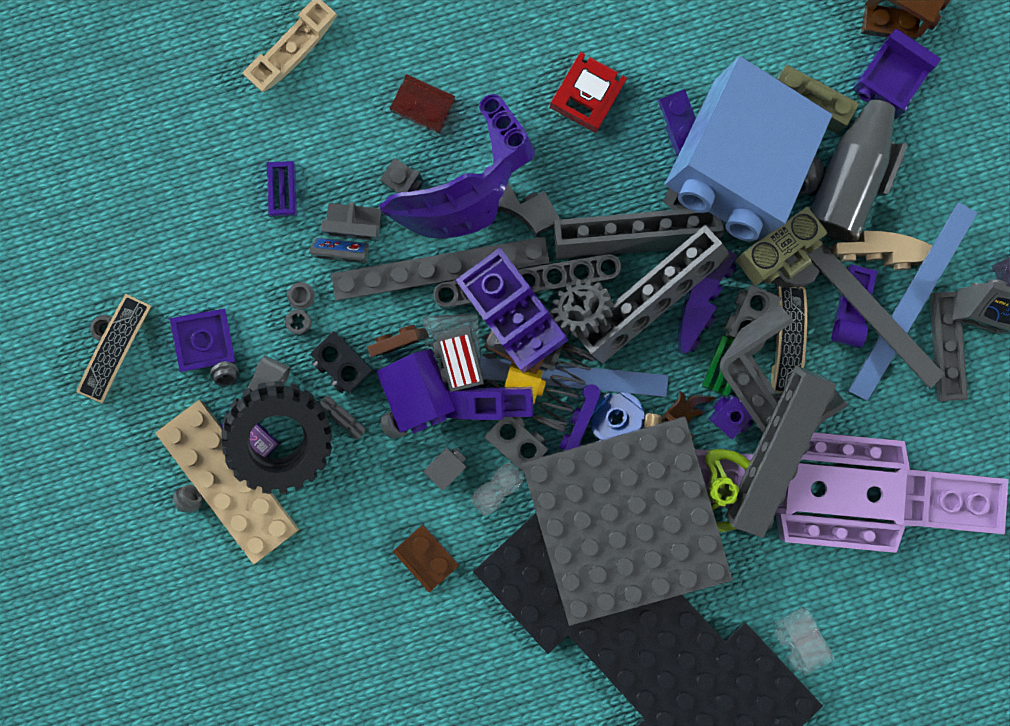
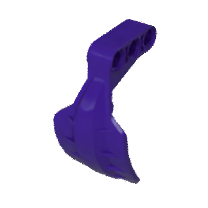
(472, 198)

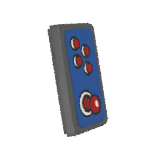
(340, 250)

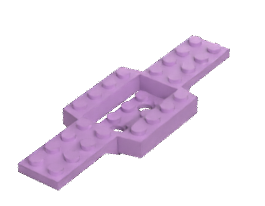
(905, 499)

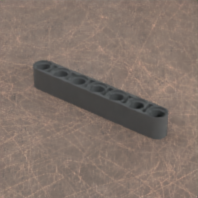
(539, 275)

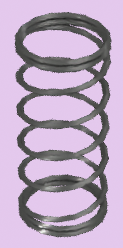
(577, 352)

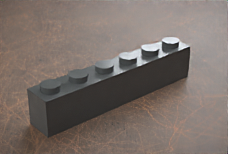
(630, 232)
(780, 451)

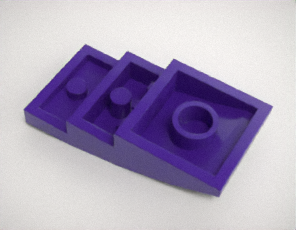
(511, 310)

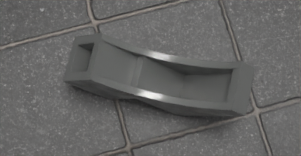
(535, 212)

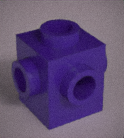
(721, 416)

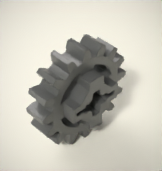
(572, 318)

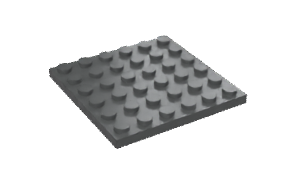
(627, 521)

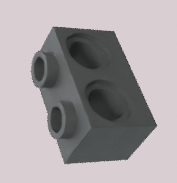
(745, 313)
(512, 447)

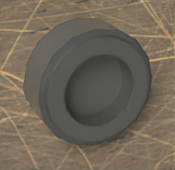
(390, 427)

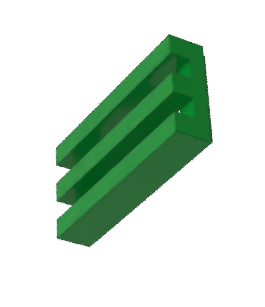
(716, 387)

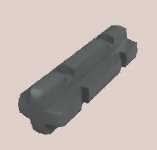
(342, 418)

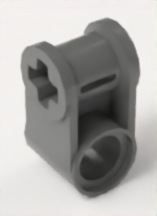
(268, 371)

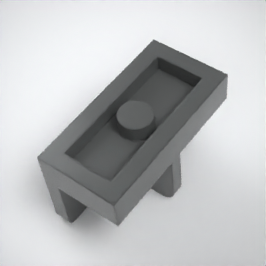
(352, 222)

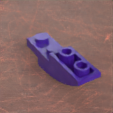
(678, 117)
(697, 311)
(491, 403)

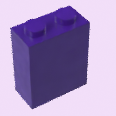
(416, 391)

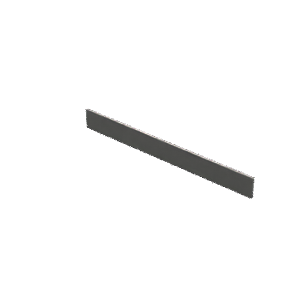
(876, 316)

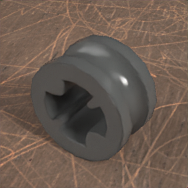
(289, 321)

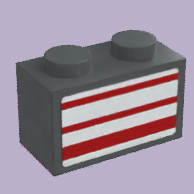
(459, 358)

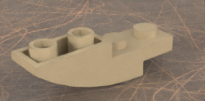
(893, 248)

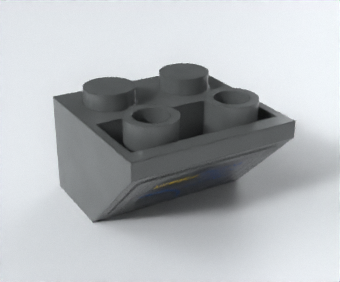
(984, 306)

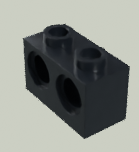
(346, 358)

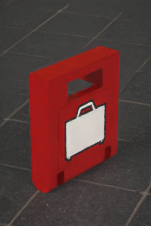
(591, 86)

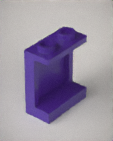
(896, 72)

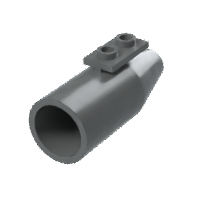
(858, 172)

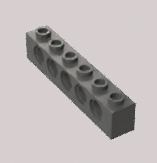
(656, 293)

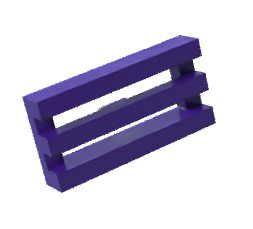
(283, 212)

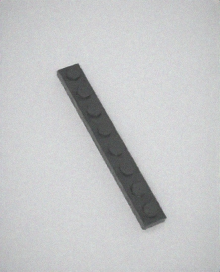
(432, 269)

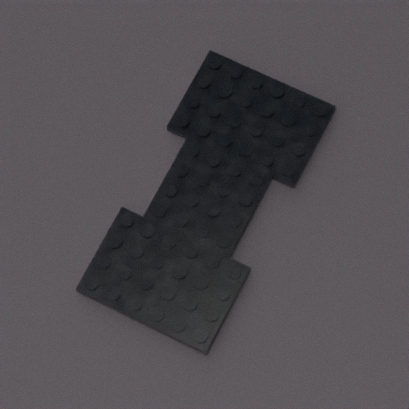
(655, 653)

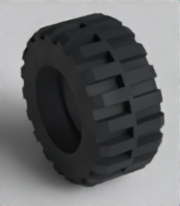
(283, 471)

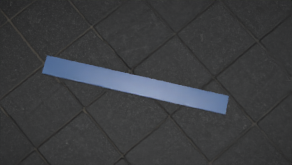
(915, 297)
(603, 378)

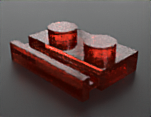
(422, 103)

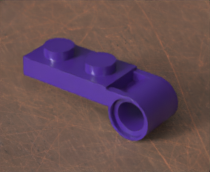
(849, 323)

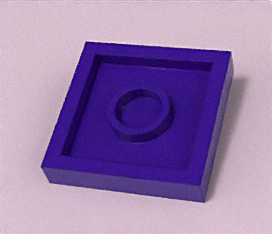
(202, 340)

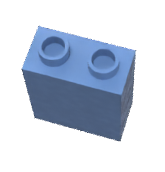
(748, 151)

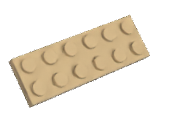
(249, 515)

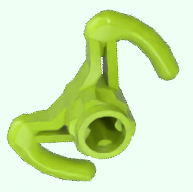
(722, 489)

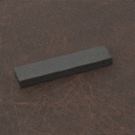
(948, 347)

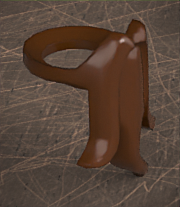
(685, 407)

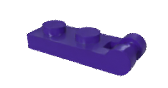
(581, 417)

